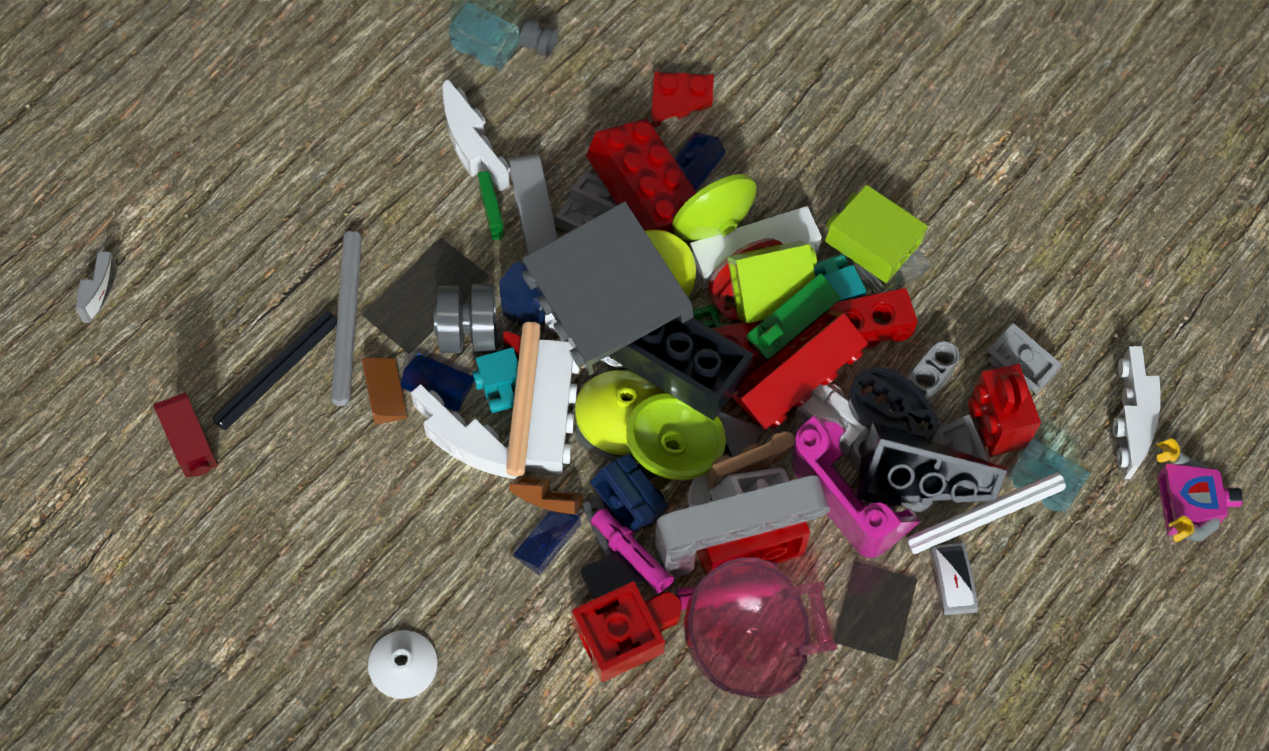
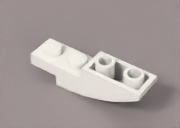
(468, 137)
(1140, 415)
(472, 444)

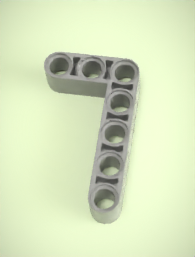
(936, 376)
(735, 518)

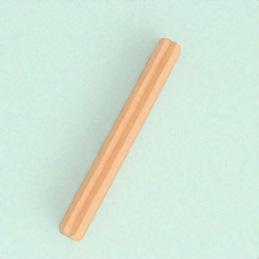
(523, 399)

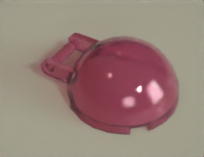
(753, 629)

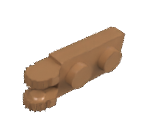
(752, 458)

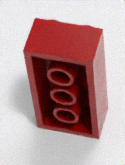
(641, 173)
(799, 368)

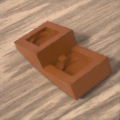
(537, 492)

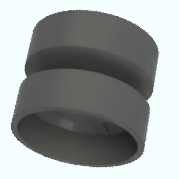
(458, 318)

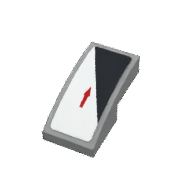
(95, 292)
(954, 579)

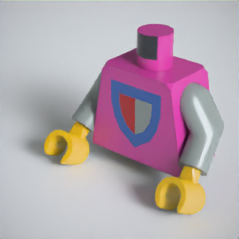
(1192, 495)

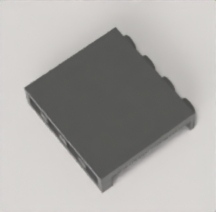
(605, 286)

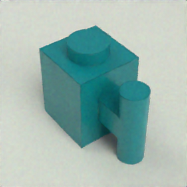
(844, 281)
(497, 377)

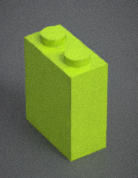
(875, 233)
(769, 278)

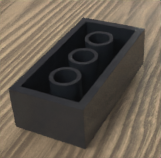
(689, 364)

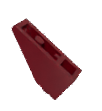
(186, 435)

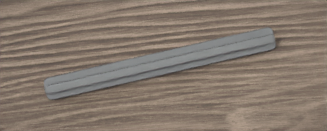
(346, 319)

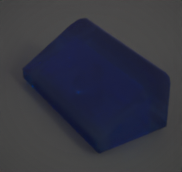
(699, 157)
(433, 375)
(547, 540)

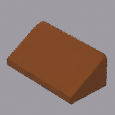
(384, 390)

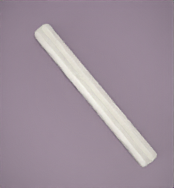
(986, 513)

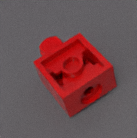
(1004, 410)
(624, 629)

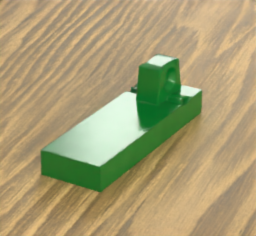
(793, 317)

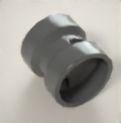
(538, 37)

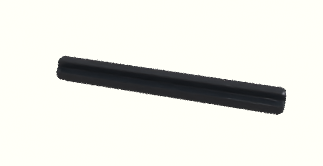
(274, 370)

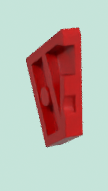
(680, 95)

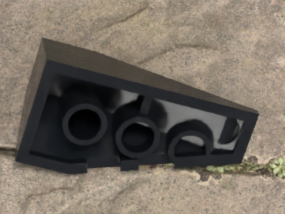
(910, 469)

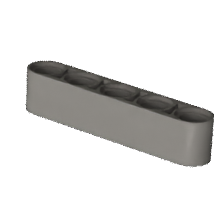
(532, 202)

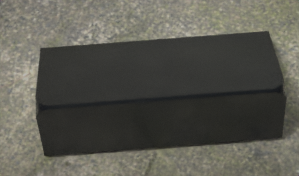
(610, 575)

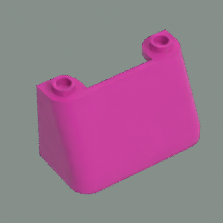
(867, 528)

